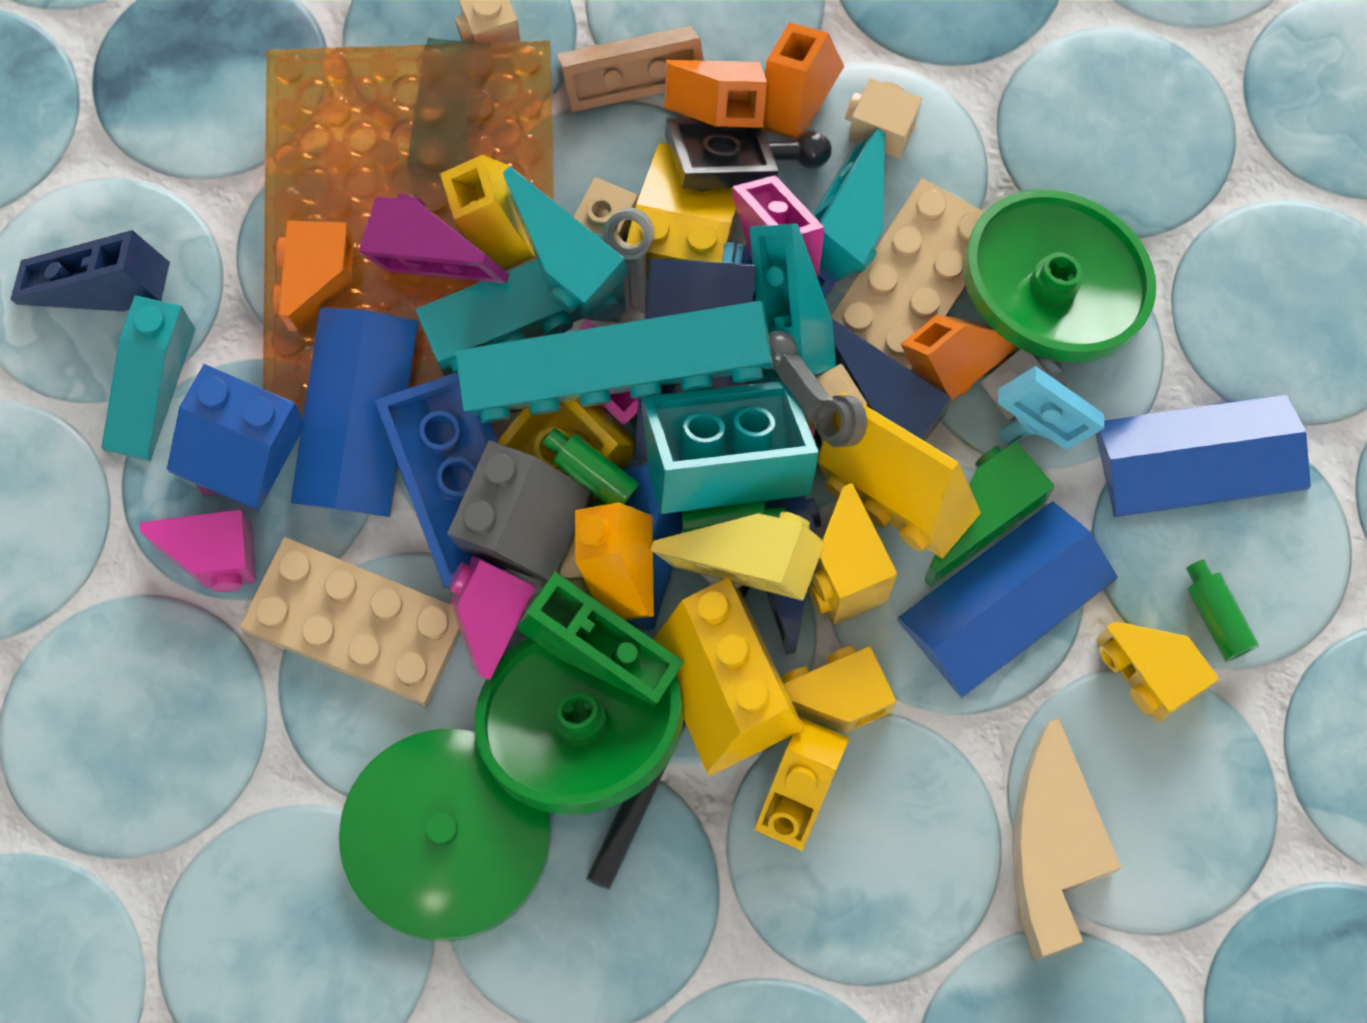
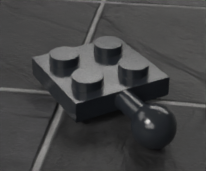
(731, 156)

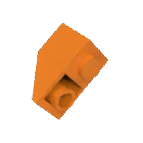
(798, 79)
(717, 91)
(315, 269)
(955, 352)

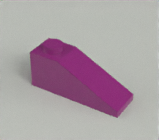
(413, 240)

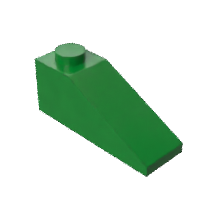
(1006, 491)
(598, 641)

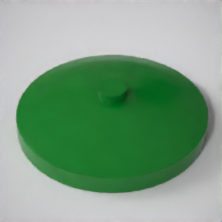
(1059, 275)
(568, 736)
(439, 840)

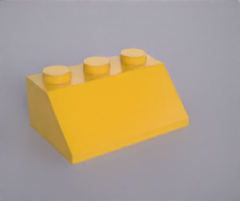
(903, 484)
(727, 678)

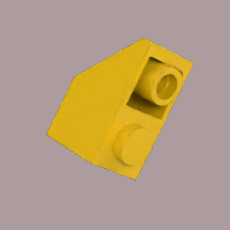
(485, 210)
(1158, 665)
(843, 692)
(801, 784)

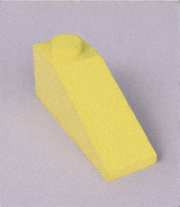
(750, 550)

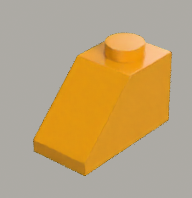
(617, 558)

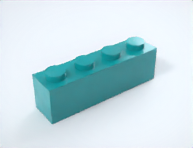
(500, 314)

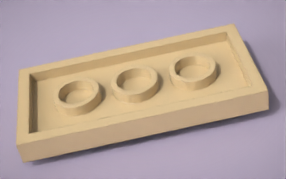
(913, 271)
(353, 621)

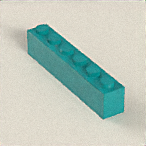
(615, 360)

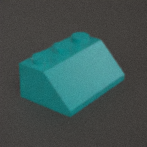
(727, 446)

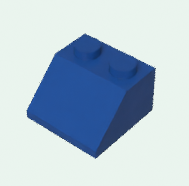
(233, 437)

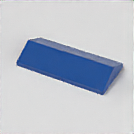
(344, 447)
(1204, 455)
(437, 457)
(1008, 597)

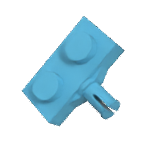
(1047, 410)

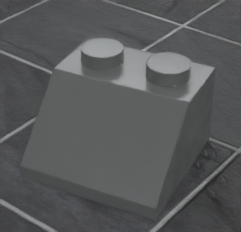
(518, 512)

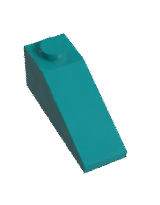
(854, 209)
(571, 257)
(792, 294)
(145, 375)

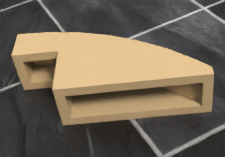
(1055, 843)

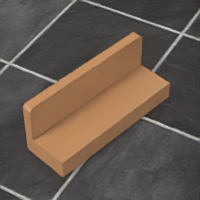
(625, 67)

